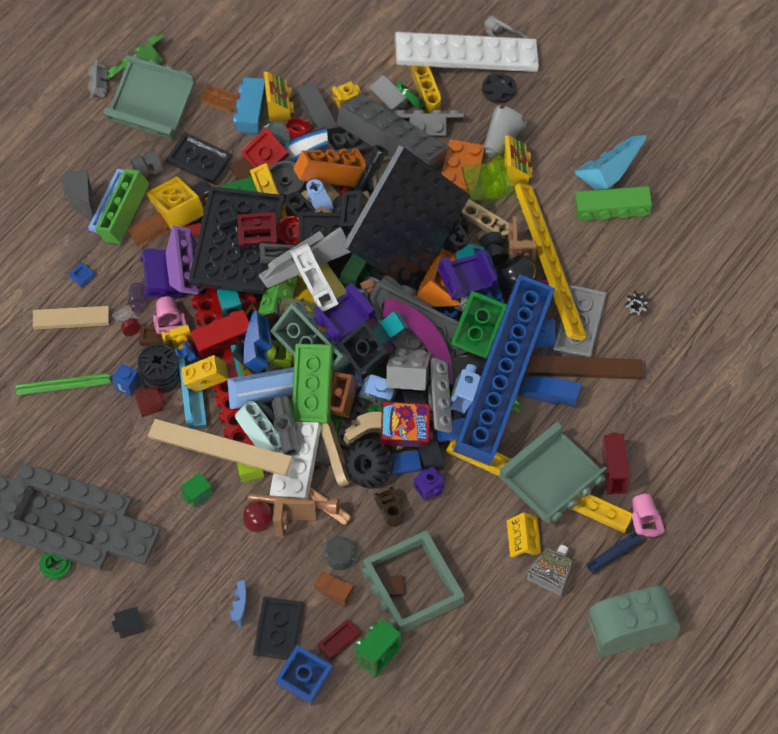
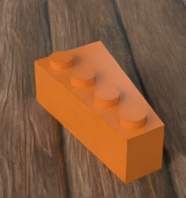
(331, 167)

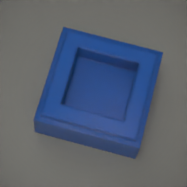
(81, 275)

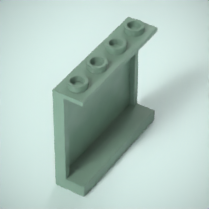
(151, 97)
(552, 474)

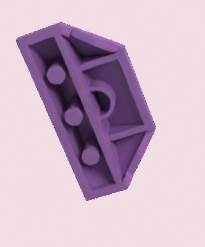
(179, 259)

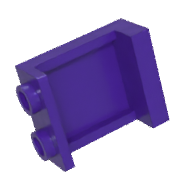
(157, 275)
(467, 275)
(346, 315)

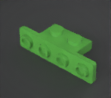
(145, 52)
(275, 293)

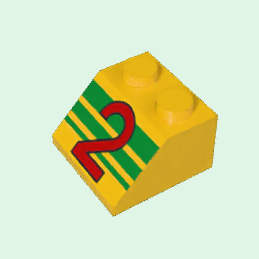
(278, 98)
(516, 161)

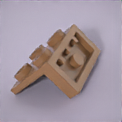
(522, 247)
(292, 509)

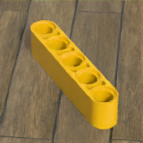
(426, 87)

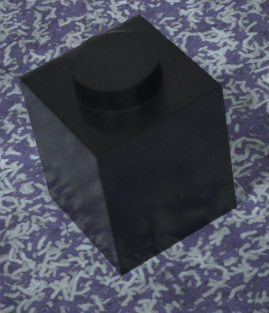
(128, 622)

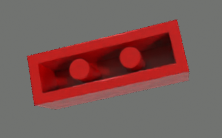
(220, 333)

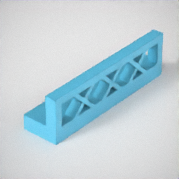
(193, 402)

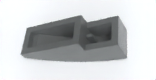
(315, 105)

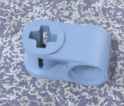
(317, 195)

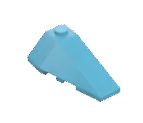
(612, 165)

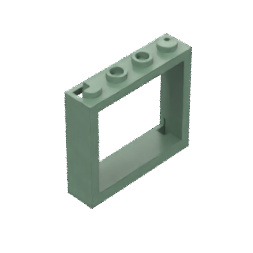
(403, 625)

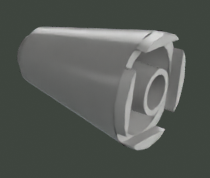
(502, 123)

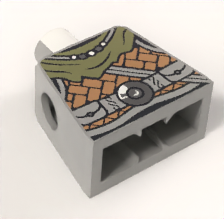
(551, 570)

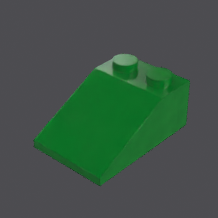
(478, 324)

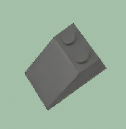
(342, 139)

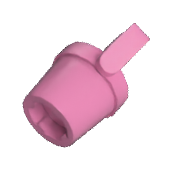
(167, 315)
(646, 513)

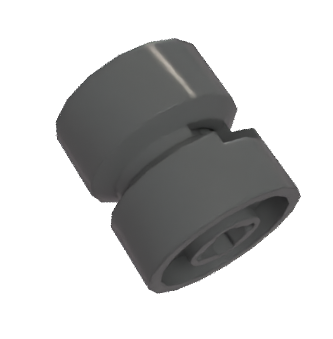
(151, 158)

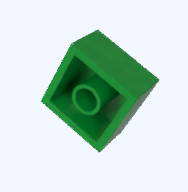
(378, 647)

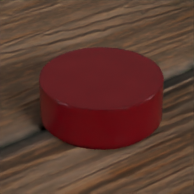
(130, 327)

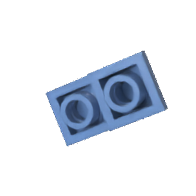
(240, 605)

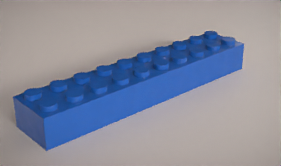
(504, 370)

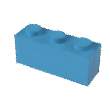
(250, 105)

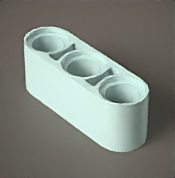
(258, 426)

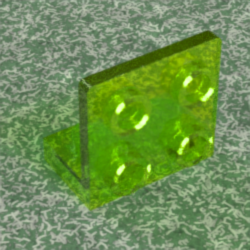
(487, 180)

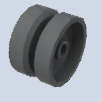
(286, 178)

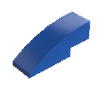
(257, 343)
(551, 390)

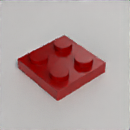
(265, 149)

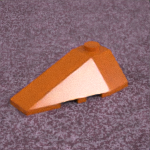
(433, 288)

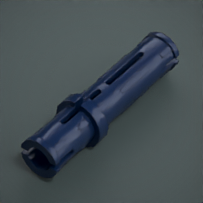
(614, 552)

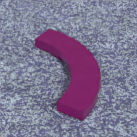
(423, 329)

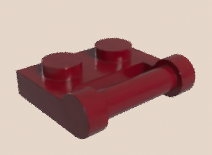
(256, 224)

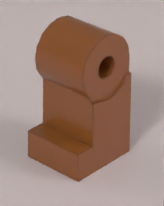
(334, 588)

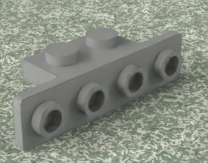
(432, 124)
(440, 396)

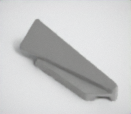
(322, 248)

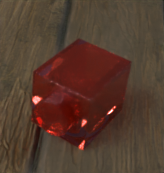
(149, 401)

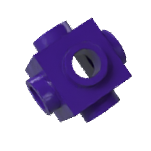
(429, 483)

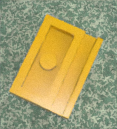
(177, 337)

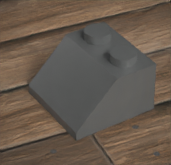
(79, 192)

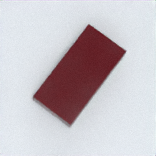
(338, 639)

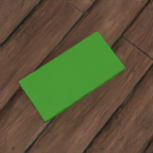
(312, 383)

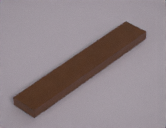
(585, 367)

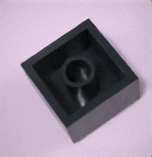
(367, 346)

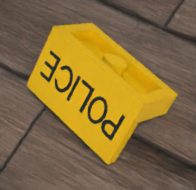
(523, 535)

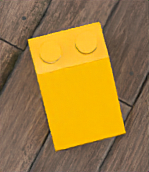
(176, 202)

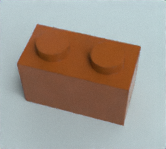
(342, 394)

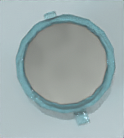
(339, 553)

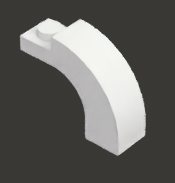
(313, 277)

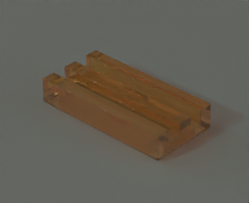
(218, 100)

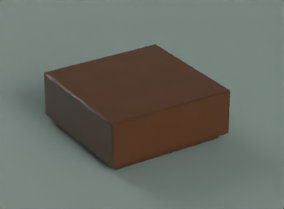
(393, 585)

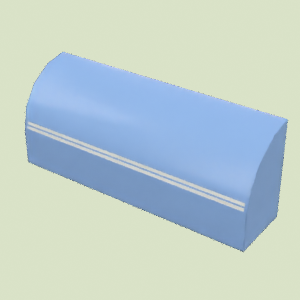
(260, 387)

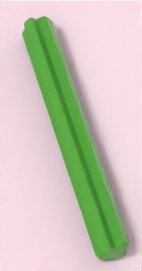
(63, 383)

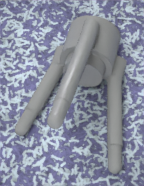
(495, 26)

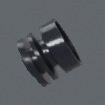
(159, 367)

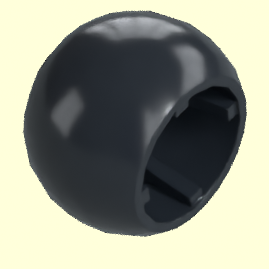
(510, 269)

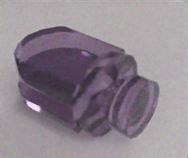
(136, 297)

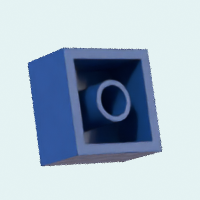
(304, 675)

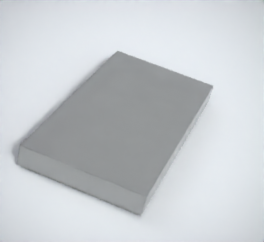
(590, 309)

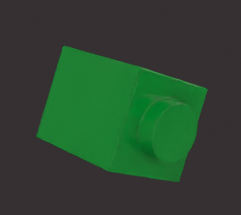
(196, 490)

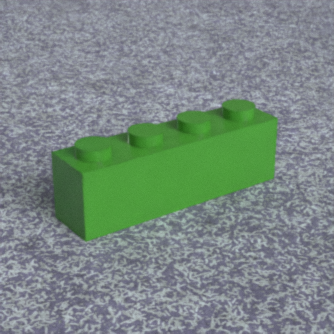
(613, 203)
(122, 206)

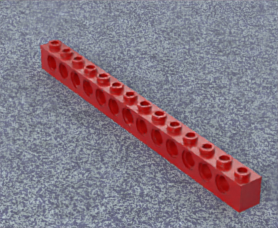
(203, 318)

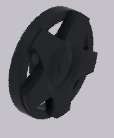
(498, 88)

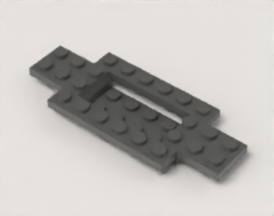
(69, 529)

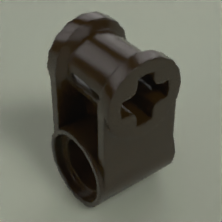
(388, 503)

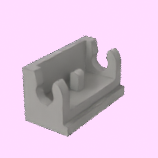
(389, 94)

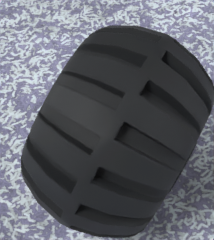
(363, 455)

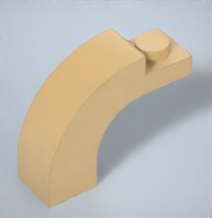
(365, 424)

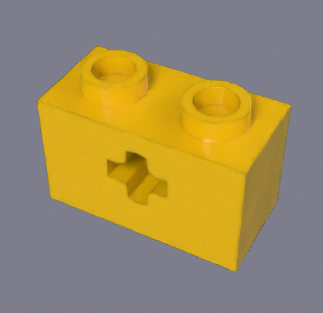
(205, 373)

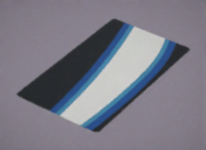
(310, 141)

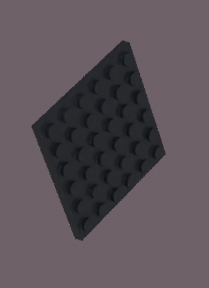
(406, 219)

